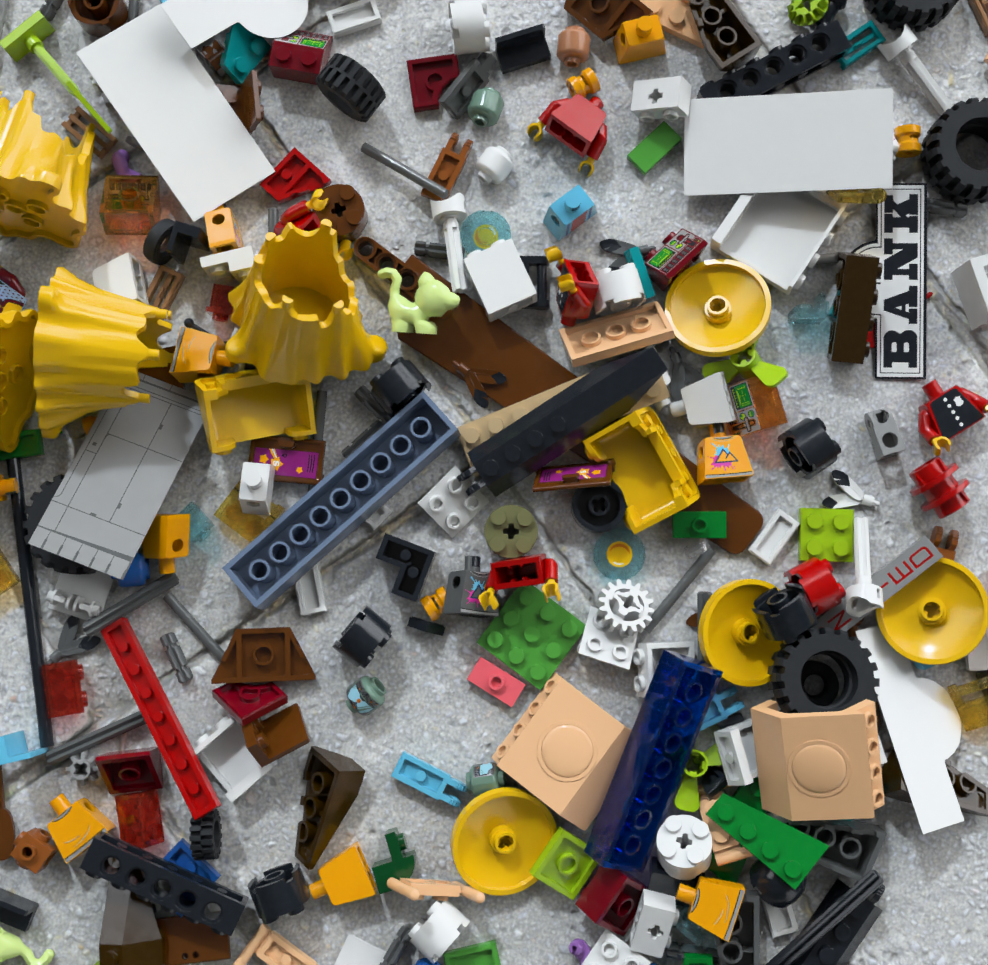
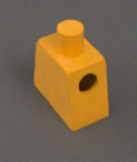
(641, 38)
(167, 540)
(345, 877)

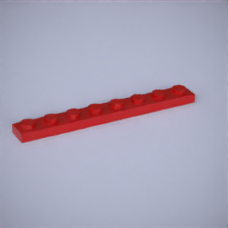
(161, 718)

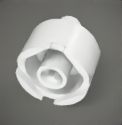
(469, 26)
(618, 290)
(688, 832)
(439, 931)

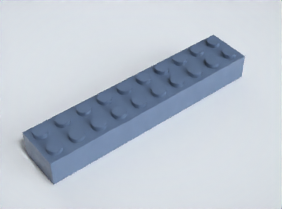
(341, 501)

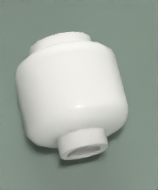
(494, 165)

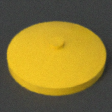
(718, 307)
(936, 615)
(732, 636)
(501, 840)

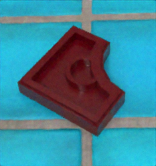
(430, 78)
(249, 702)

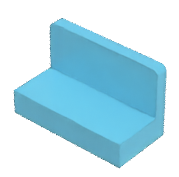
(14, 748)

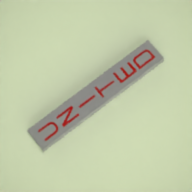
(890, 578)

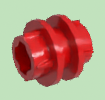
(939, 487)

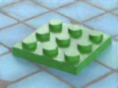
(532, 635)

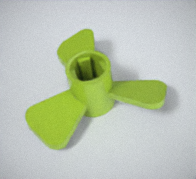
(769, 374)
(687, 795)

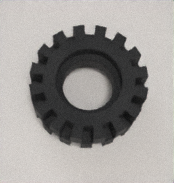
(206, 837)

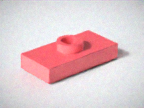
(496, 681)

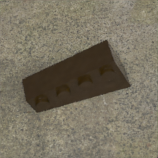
(853, 307)

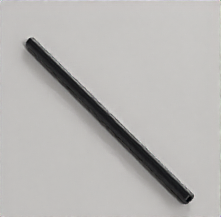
(30, 604)

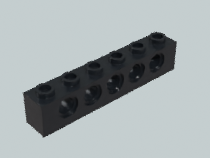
(828, 36)
(158, 869)

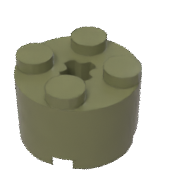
(521, 520)

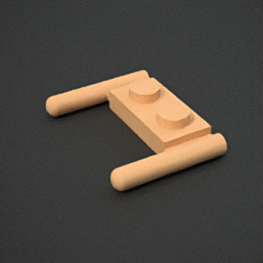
(723, 845)
(438, 889)
(273, 949)

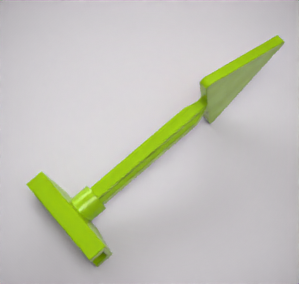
(29, 38)

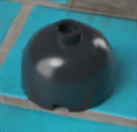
(773, 888)

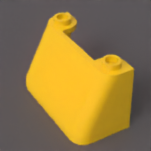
(247, 408)
(645, 469)

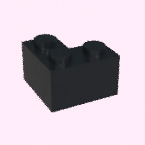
(414, 565)

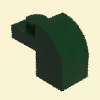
(398, 865)

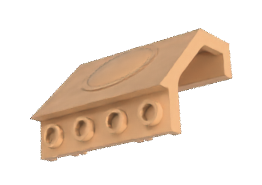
(564, 751)
(818, 762)

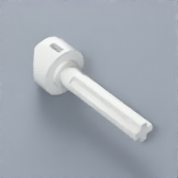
(902, 49)
(449, 214)
(863, 595)

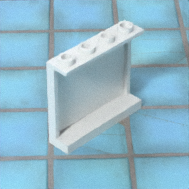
(779, 234)

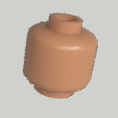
(573, 46)

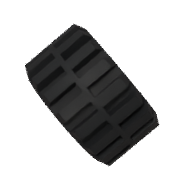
(350, 87)

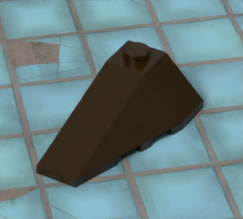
(330, 792)

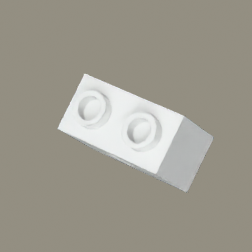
(661, 98)
(653, 923)

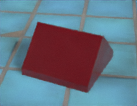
(131, 770)

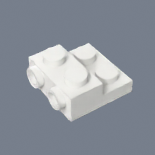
(229, 263)
(648, 656)

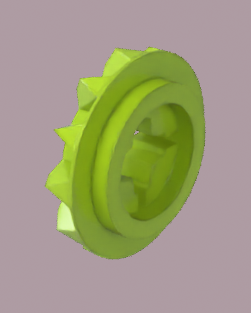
(801, 16)

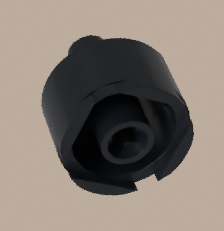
(398, 386)
(809, 447)
(600, 521)
(784, 613)
(362, 637)
(279, 892)

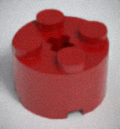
(818, 584)

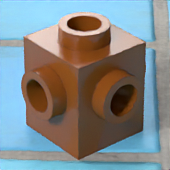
(34, 849)

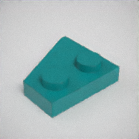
(242, 52)

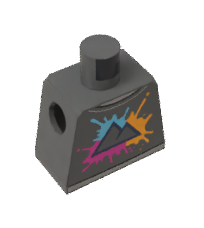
(464, 590)

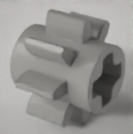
(77, 766)

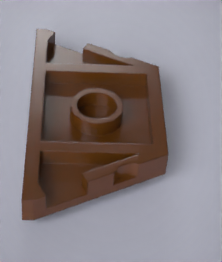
(606, 16)
(263, 657)

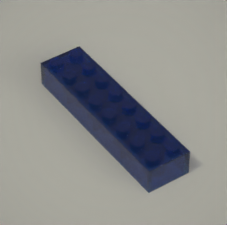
(652, 762)

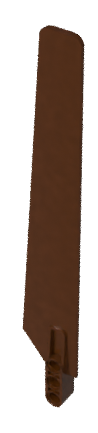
(470, 338)

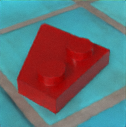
(294, 178)

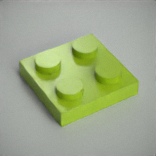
(825, 534)
(564, 864)

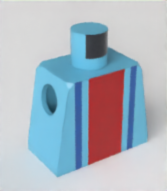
(571, 211)

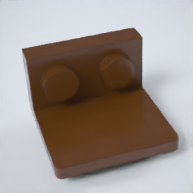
(245, 100)
(276, 735)

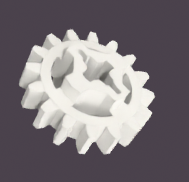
(624, 607)

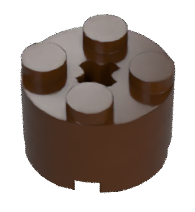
(99, 16)
(354, 213)

